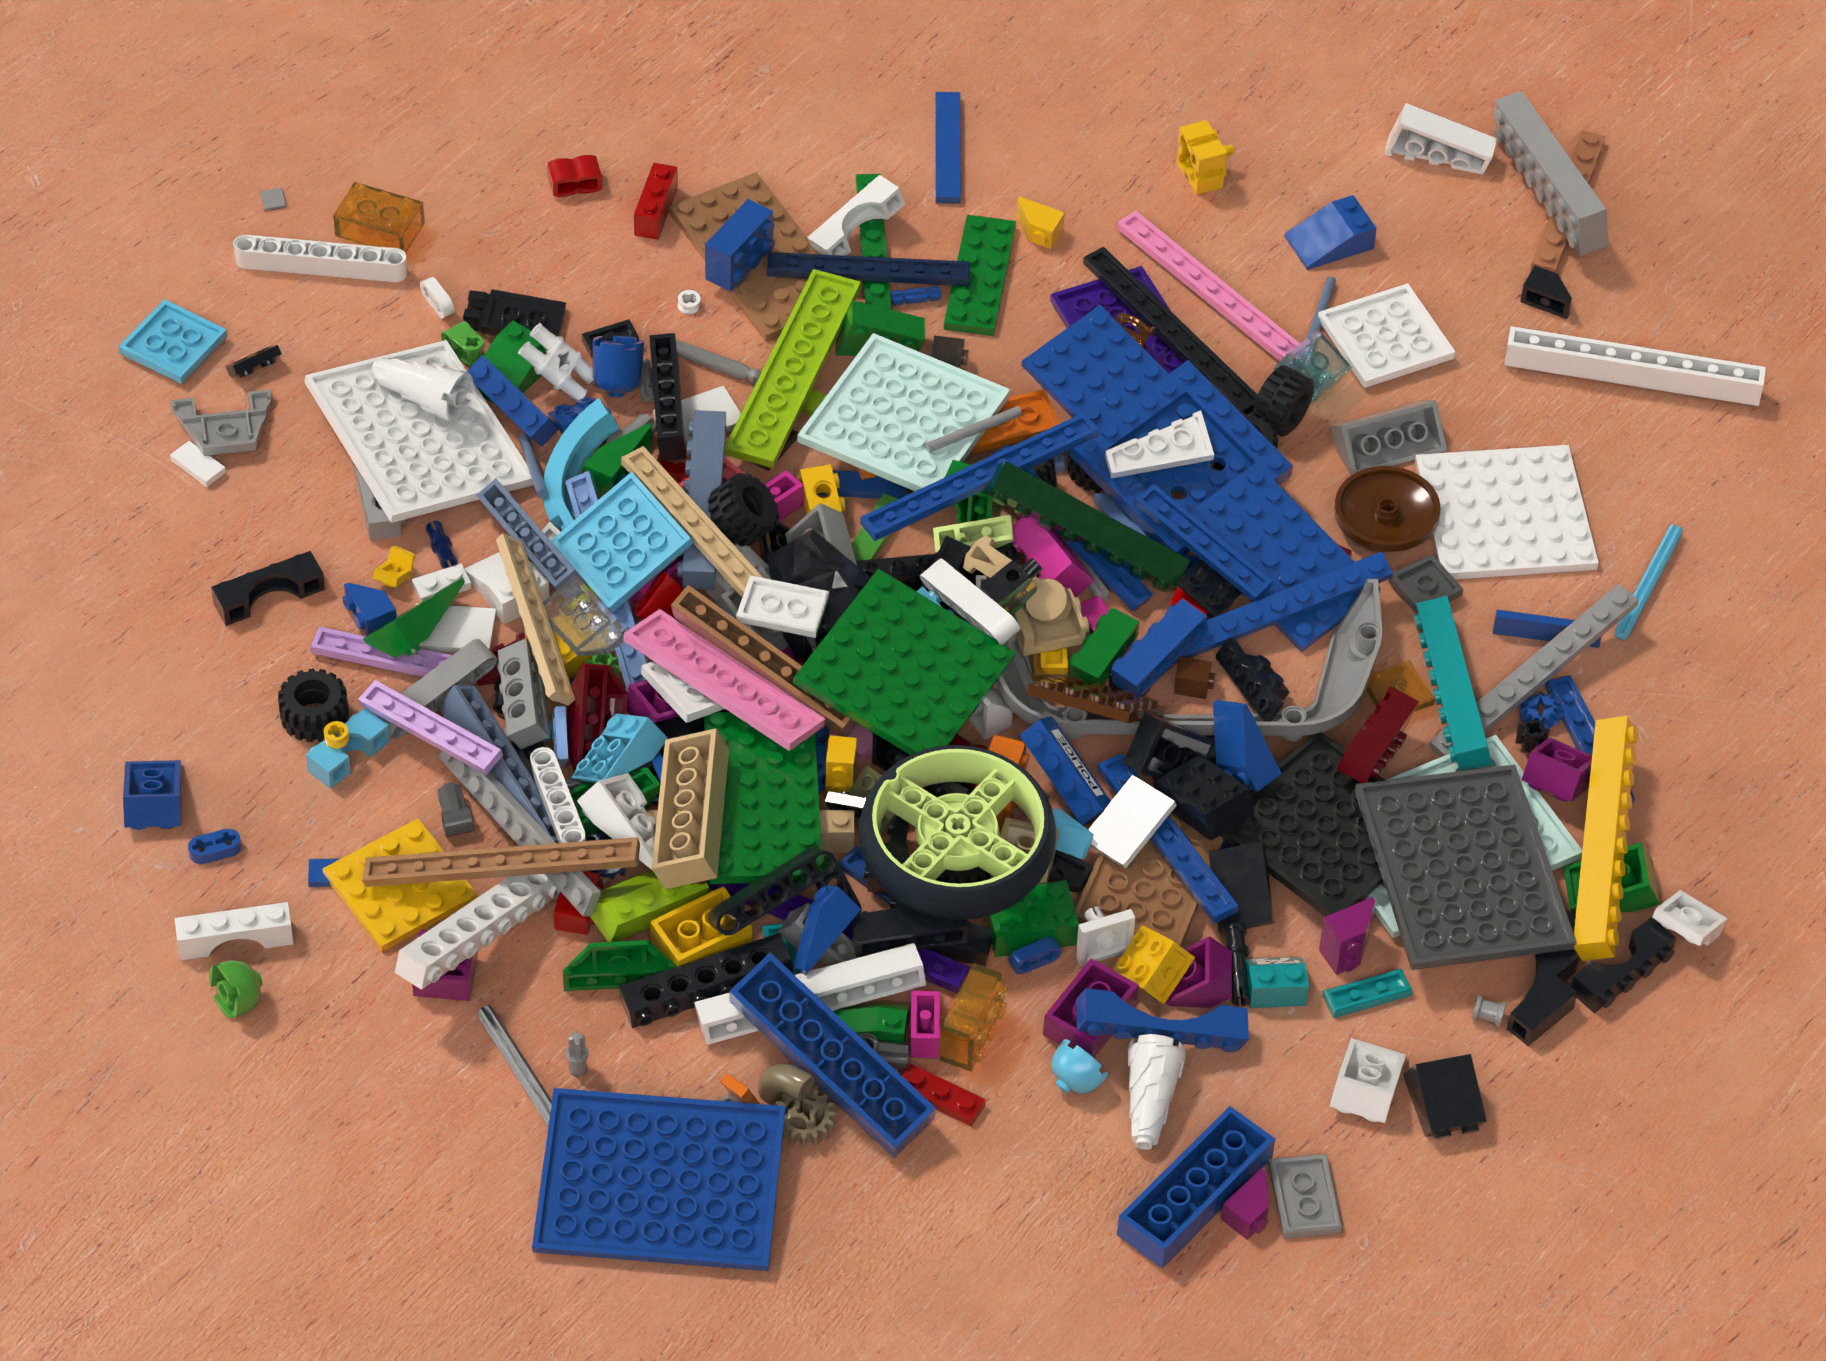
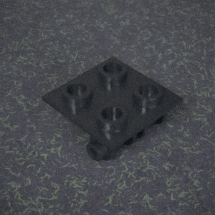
(1208, 588)

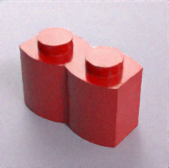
(574, 175)

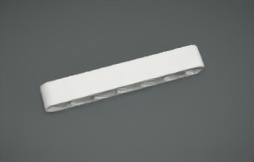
(320, 258)

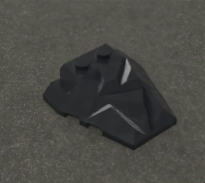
(818, 565)

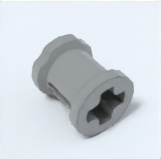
(1489, 1011)

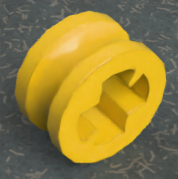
(336, 742)

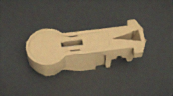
(1048, 604)

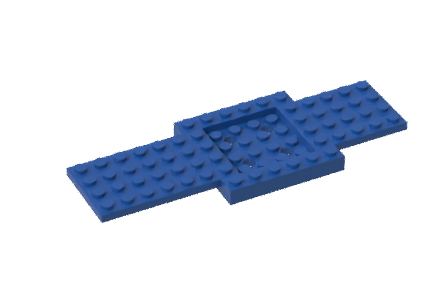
(1127, 394)

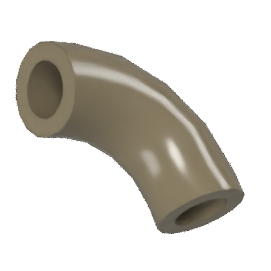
(785, 1079)

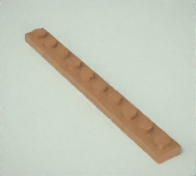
(501, 862)

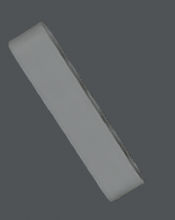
(461, 668)

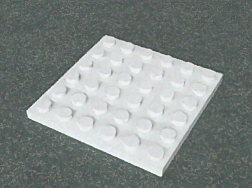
(1508, 512)

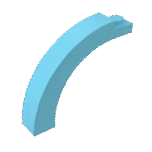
(568, 458)

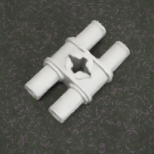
(557, 362)

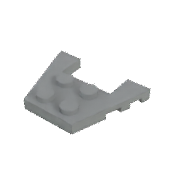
(226, 430)

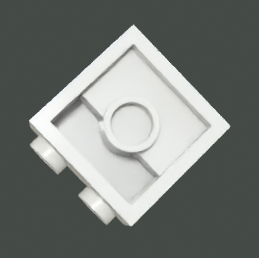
(1690, 919)

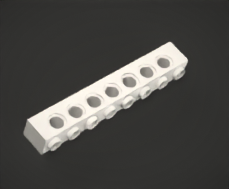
(473, 928)

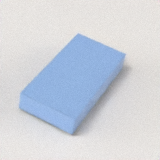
(560, 735)

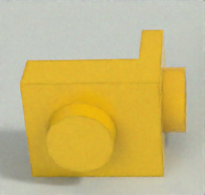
(397, 567)

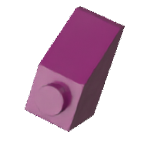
(1248, 1207)

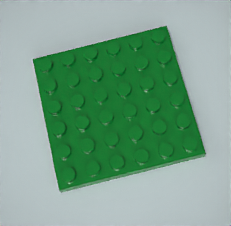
(904, 666)

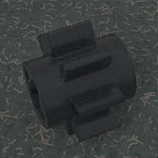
(1531, 735)

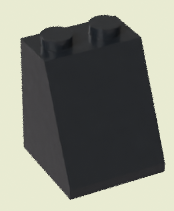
(1446, 1096)

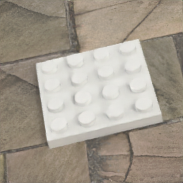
(1386, 335)

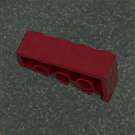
(1379, 737)

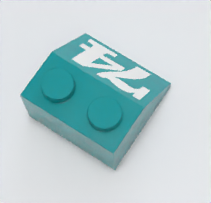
(1277, 982)

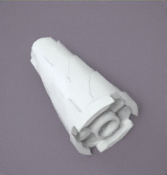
(434, 388)
(1152, 1082)

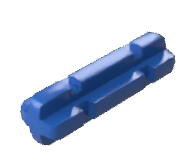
(916, 295)

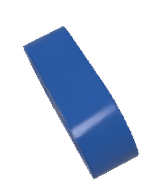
(214, 846)
(1035, 955)

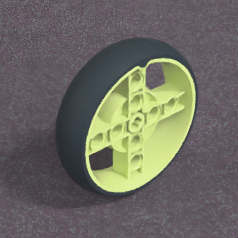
(957, 832)

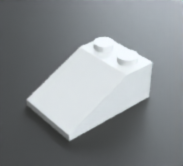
(494, 586)
(1367, 1080)

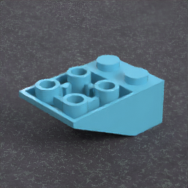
(621, 748)

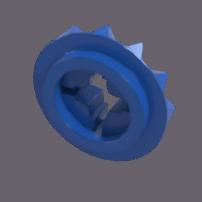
(1552, 709)

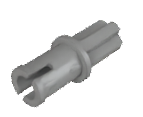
(577, 1054)

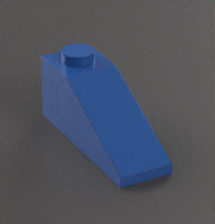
(824, 923)

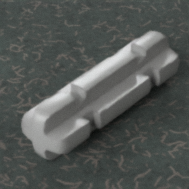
(646, 383)

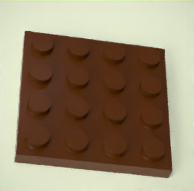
(1095, 699)

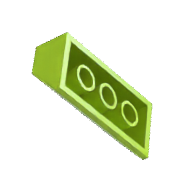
(635, 902)

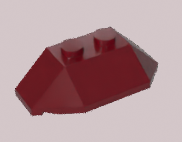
(596, 701)

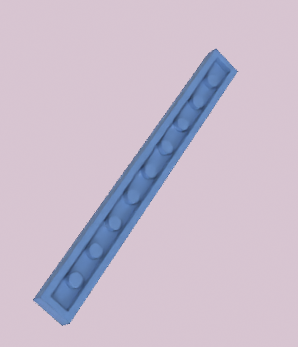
(582, 496)

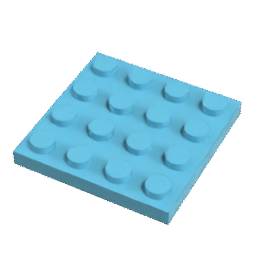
(622, 542)

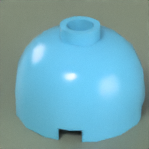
(1076, 1070)

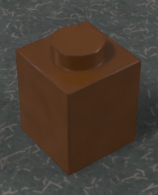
(1193, 677)

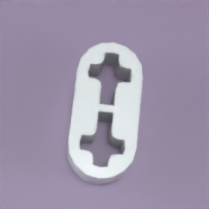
(437, 297)

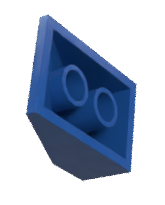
(1332, 233)
(1241, 746)
(152, 794)

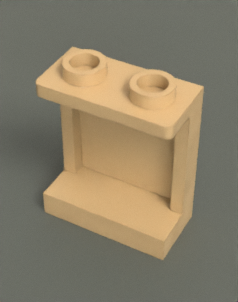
(1040, 637)

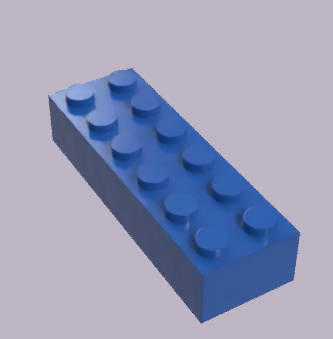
(1195, 1187)

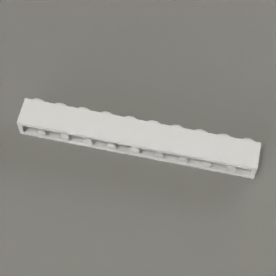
(1635, 366)

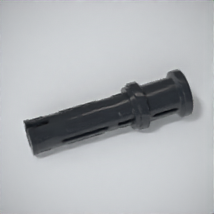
(1235, 941)

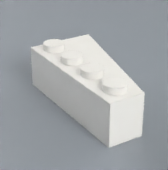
(1439, 141)

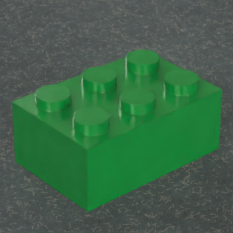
(1041, 914)

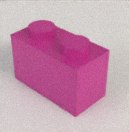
(925, 1024)

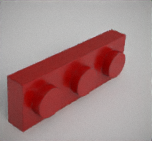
(945, 1095)

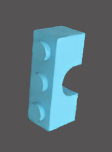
(366, 734)

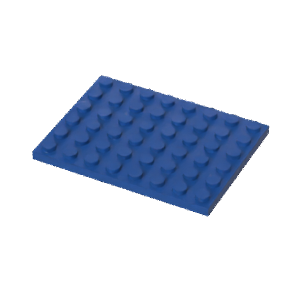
(659, 1179)

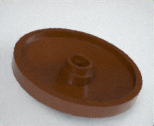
(1387, 508)

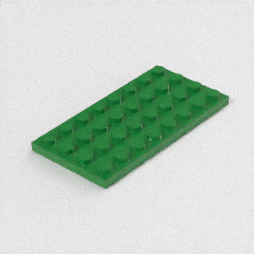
(767, 802)

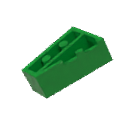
(865, 319)

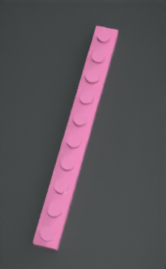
(1207, 285)

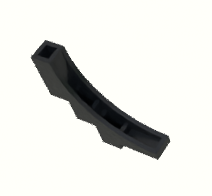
(979, 937)
(1549, 996)

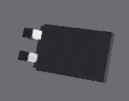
(504, 307)

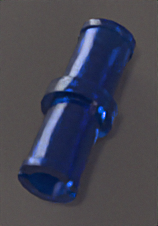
(441, 544)

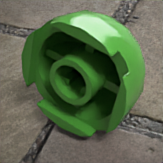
(236, 987)

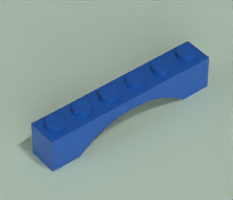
(1108, 1014)

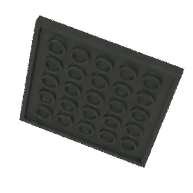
(1313, 829)

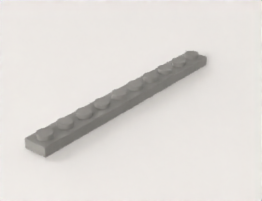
(1548, 660)
(522, 829)

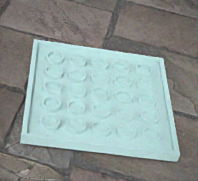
(893, 405)

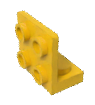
(1154, 963)

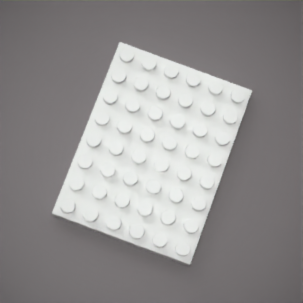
(409, 454)

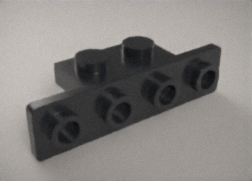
(1254, 679)

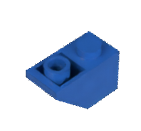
(369, 605)

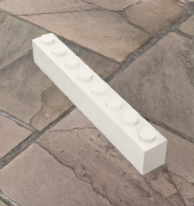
(835, 985)

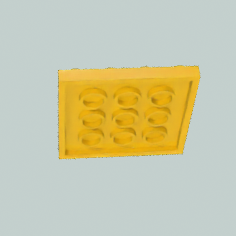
(400, 910)

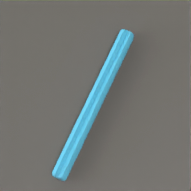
(1649, 580)

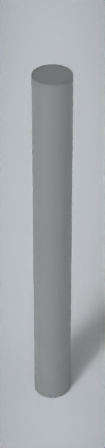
(973, 429)

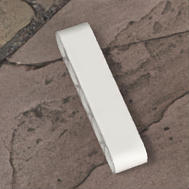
(969, 601)
(556, 796)

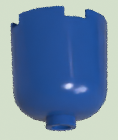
(617, 364)

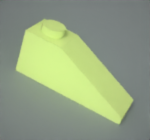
(997, 528)

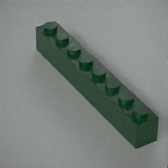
(1086, 526)

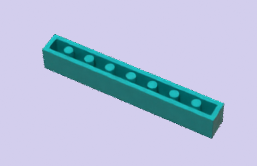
(1452, 683)

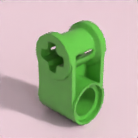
(464, 342)

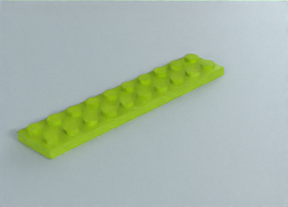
(792, 369)

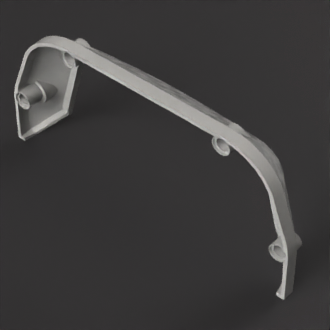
(1341, 688)

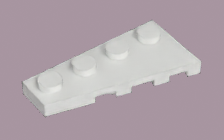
(1170, 447)

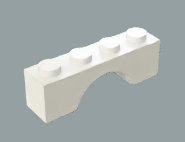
(876, 201)
(203, 932)

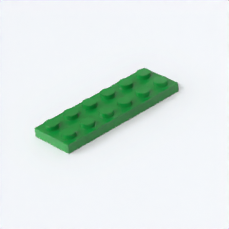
(988, 248)

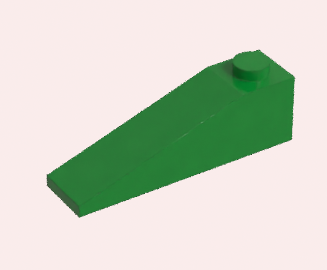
(415, 624)
(880, 1018)

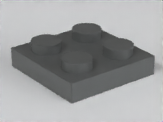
(1425, 581)

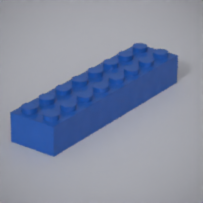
(833, 1054)

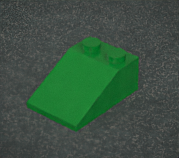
(505, 356)
(606, 461)
(1638, 883)

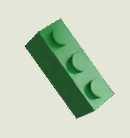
(1101, 649)

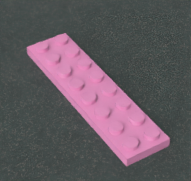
(724, 679)

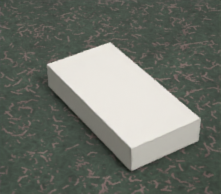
(200, 467)

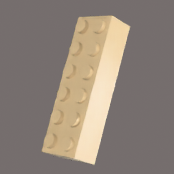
(690, 809)

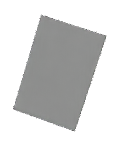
(1305, 1196)

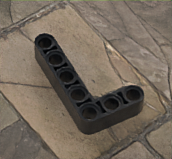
(785, 889)

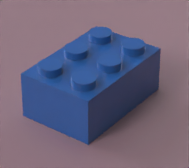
(739, 245)

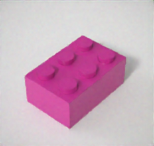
(1051, 554)

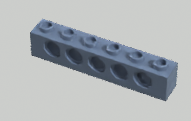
(523, 528)

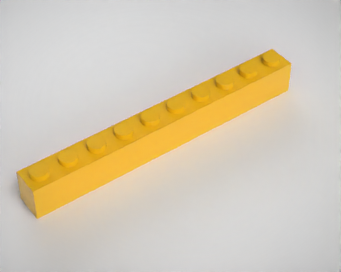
(1605, 838)

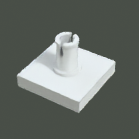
(1104, 936)

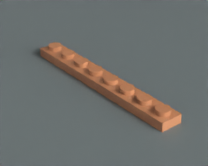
(1553, 241)

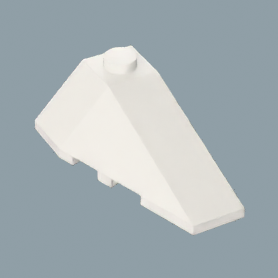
(619, 811)

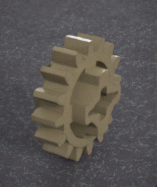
(805, 1116)

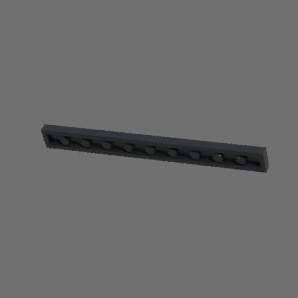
(1169, 328)

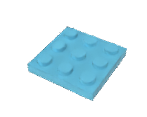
(172, 341)

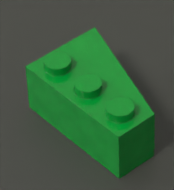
(976, 506)

